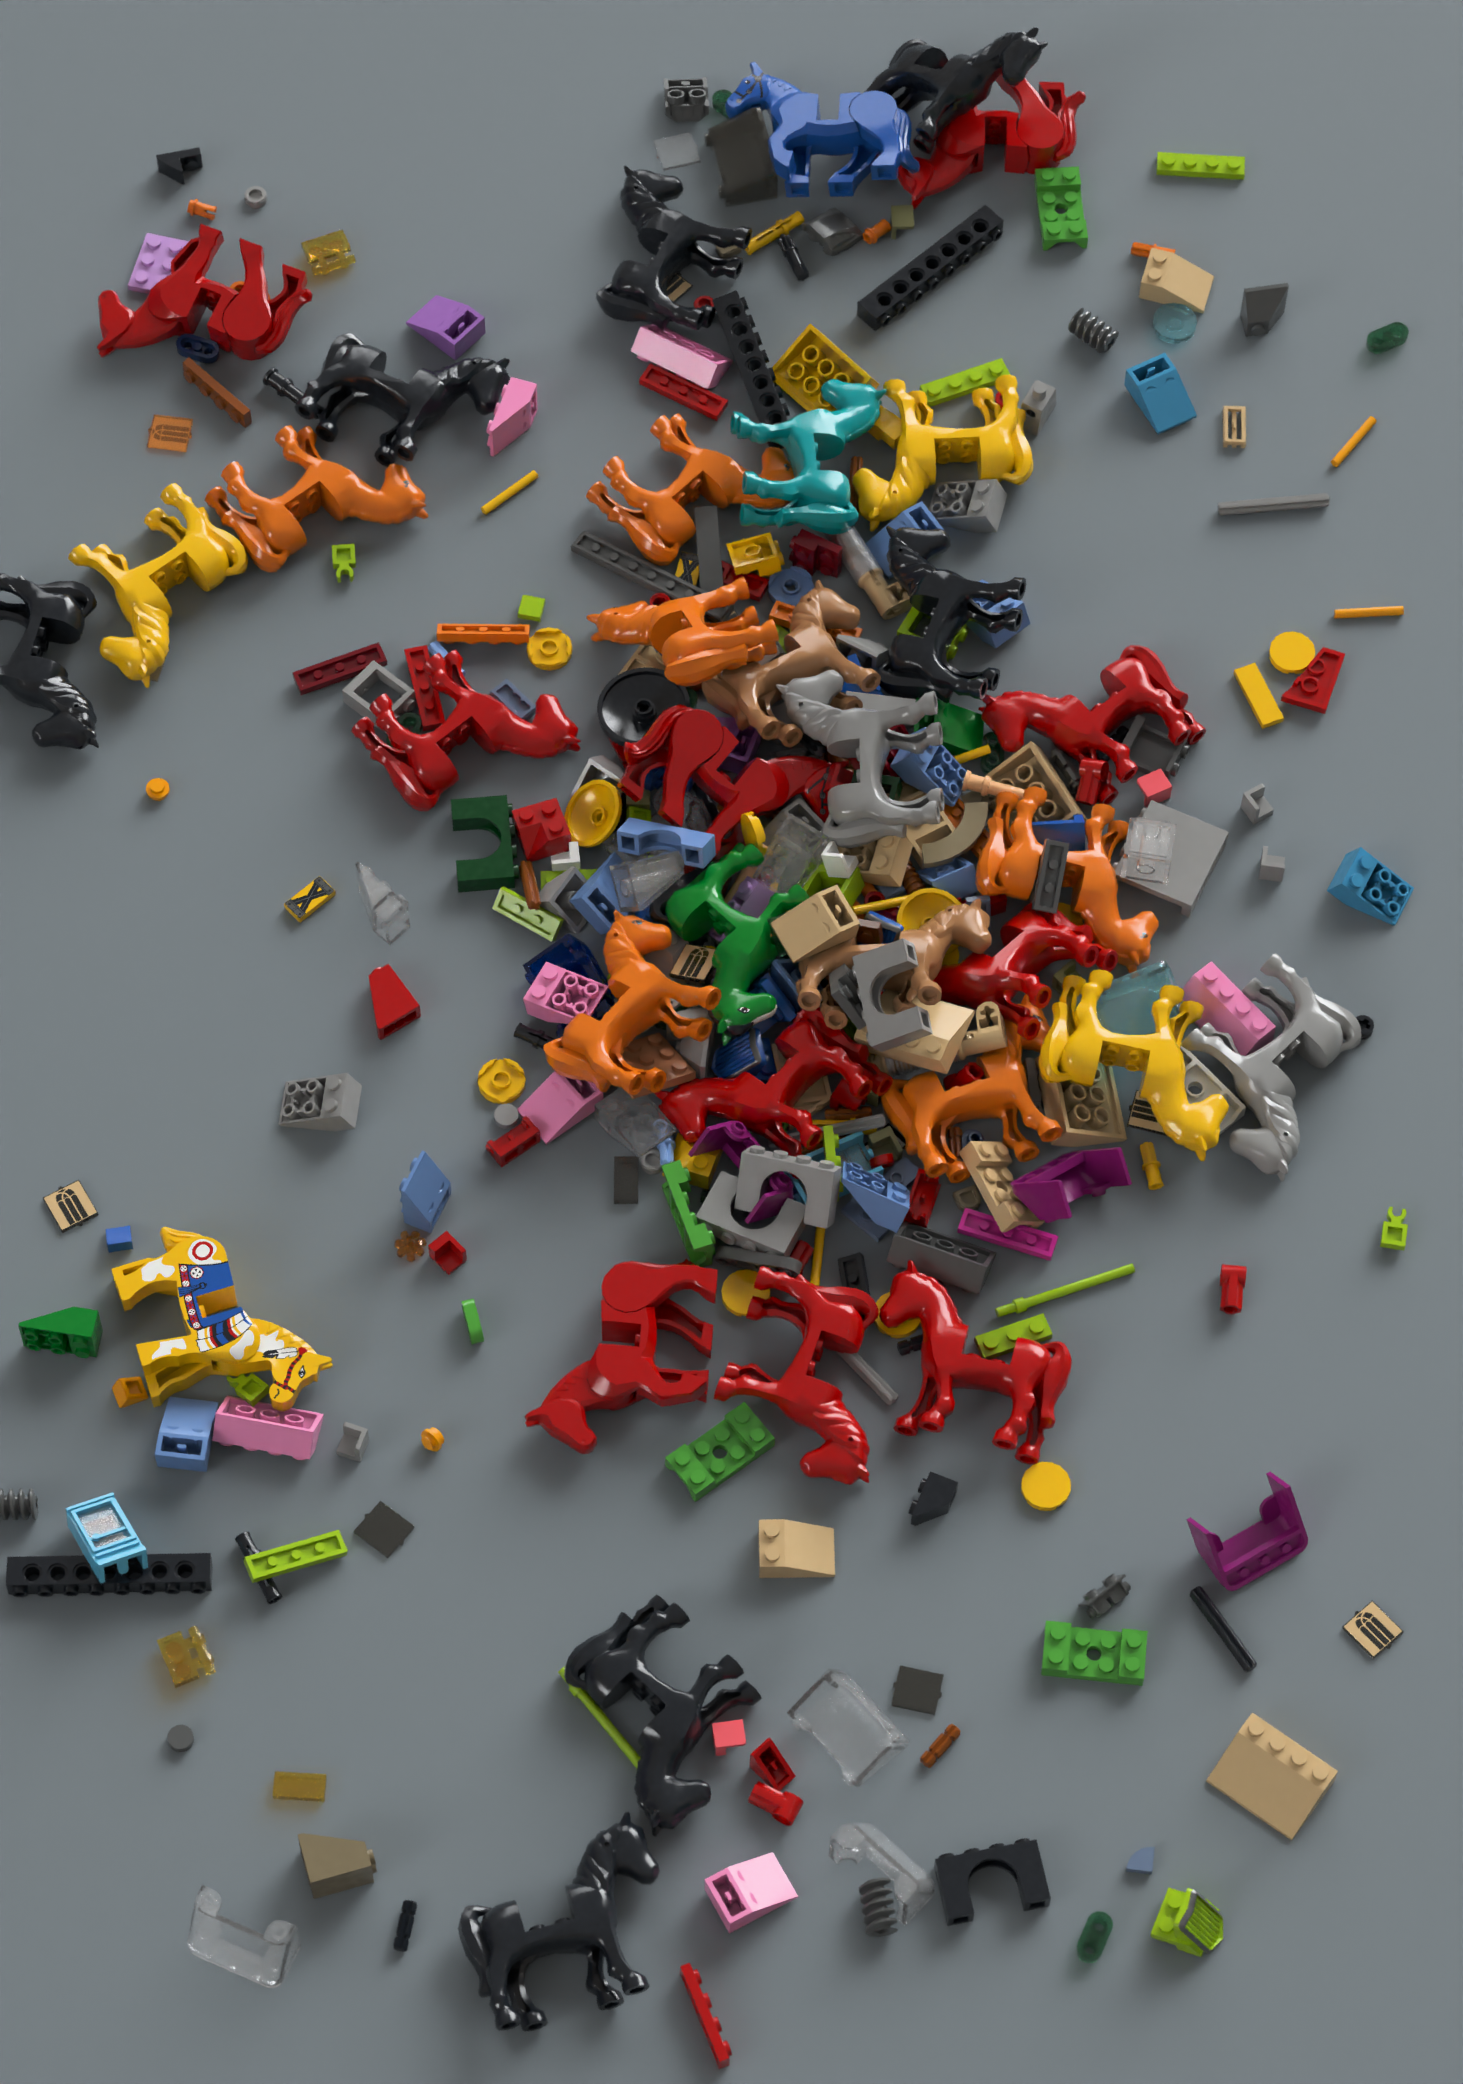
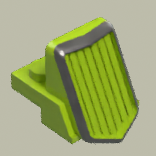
(1188, 1922)

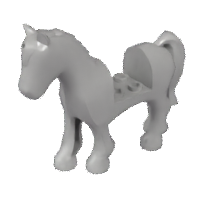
(863, 807)
(1311, 1029)

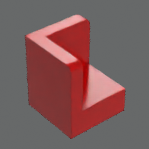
(837, 776)
(842, 1096)
(447, 1252)

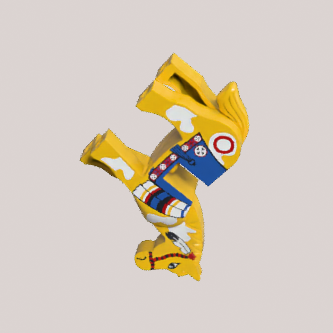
(216, 1344)

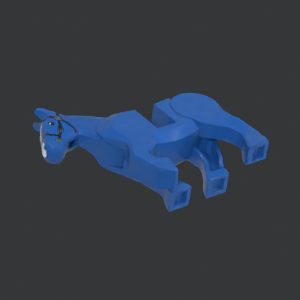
(865, 122)

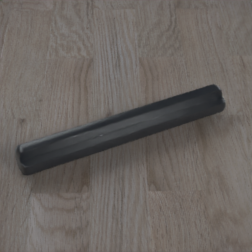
(1223, 1629)

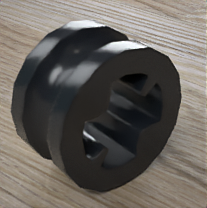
(1366, 1032)

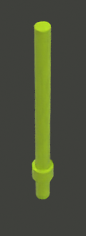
(1020, 1304)
(604, 1721)

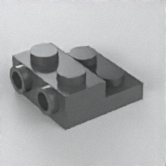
(844, 991)

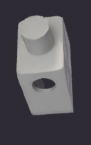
(1042, 401)

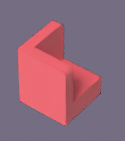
(1155, 787)
(727, 1735)

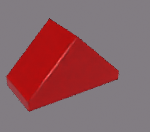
(771, 1765)

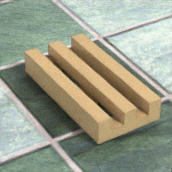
(1234, 441)

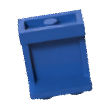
(1063, 831)

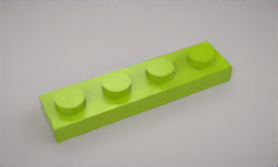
(1200, 165)
(963, 382)
(295, 1556)

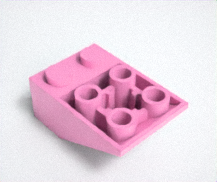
(512, 414)
(562, 994)
(560, 1105)
(749, 1890)

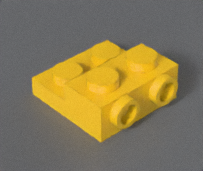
(756, 553)

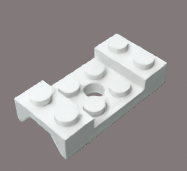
(1209, 1084)

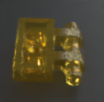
(326, 247)
(178, 1659)

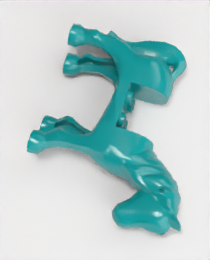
(816, 496)

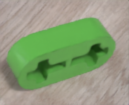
(472, 1321)

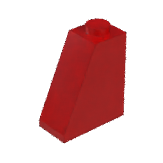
(391, 1002)

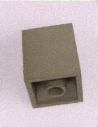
(335, 1863)

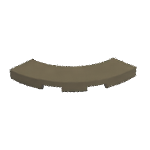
(960, 840)

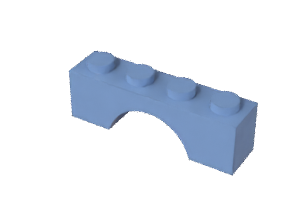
(643, 836)

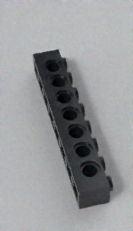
(930, 268)
(727, 308)
(73, 1566)

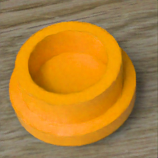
(157, 789)
(432, 1439)

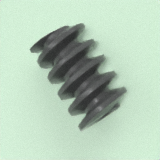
(1091, 331)
(18, 1504)
(876, 1907)

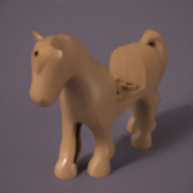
(810, 650)
(955, 925)

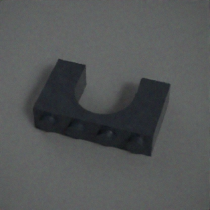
(1018, 1859)

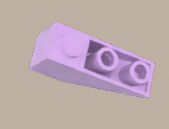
(749, 899)

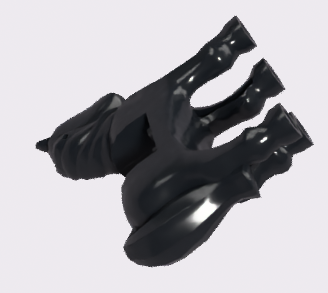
(954, 84)
(671, 236)
(413, 405)
(49, 615)
(921, 663)
(616, 1664)
(504, 1950)

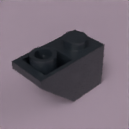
(935, 1498)

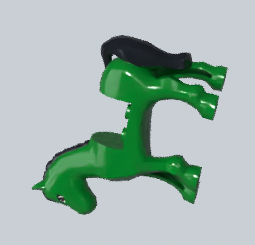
(747, 952)

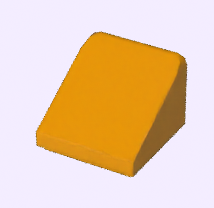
(129, 1391)

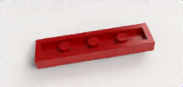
(683, 392)
(426, 696)
(710, 2025)

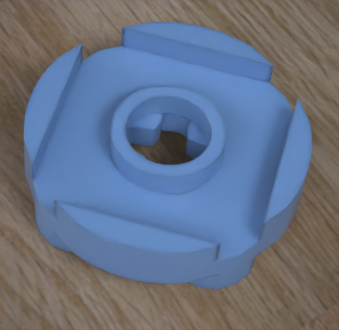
(788, 577)

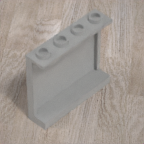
(1193, 857)

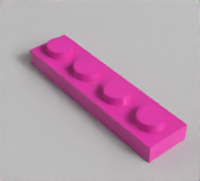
(1019, 1238)

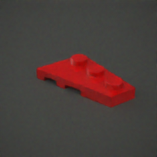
(1317, 682)

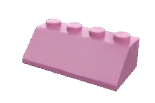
(680, 356)
(1228, 1009)
(267, 1429)

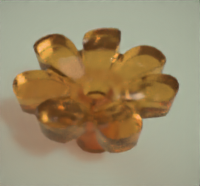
(410, 1245)

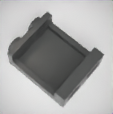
(1153, 749)

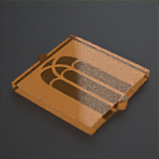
(170, 433)

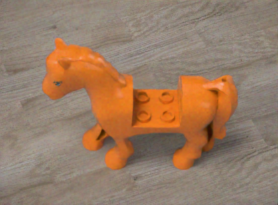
(662, 521)
(276, 526)
(688, 644)
(1013, 865)
(595, 1047)
(927, 1111)

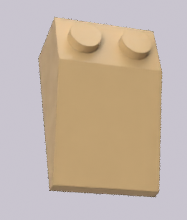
(1175, 280)
(795, 1549)

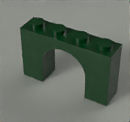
(492, 815)

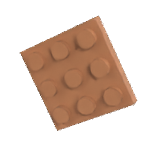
(657, 1052)

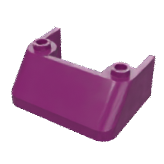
(733, 1140)
(1067, 1178)
(1258, 1547)

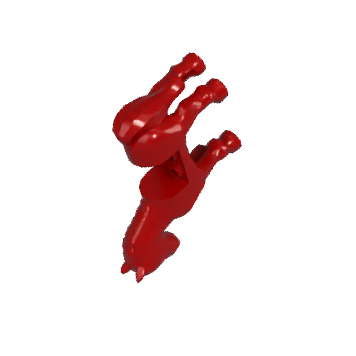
(1134, 685)
(422, 763)
(1031, 944)
(810, 1053)
(828, 1320)
(1031, 1379)

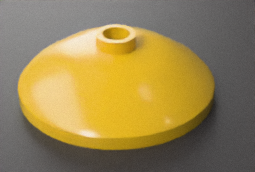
(593, 813)
(923, 906)

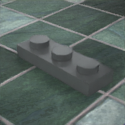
(1050, 876)

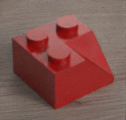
(541, 829)

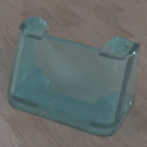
(1129, 1001)

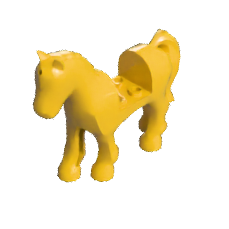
(996, 448)
(200, 553)
(1080, 1042)

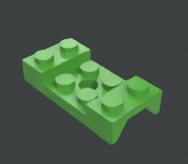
(1056, 190)
(695, 1236)
(738, 1434)
(1120, 1660)

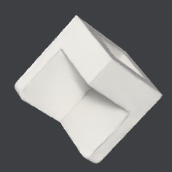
(566, 860)
(837, 864)

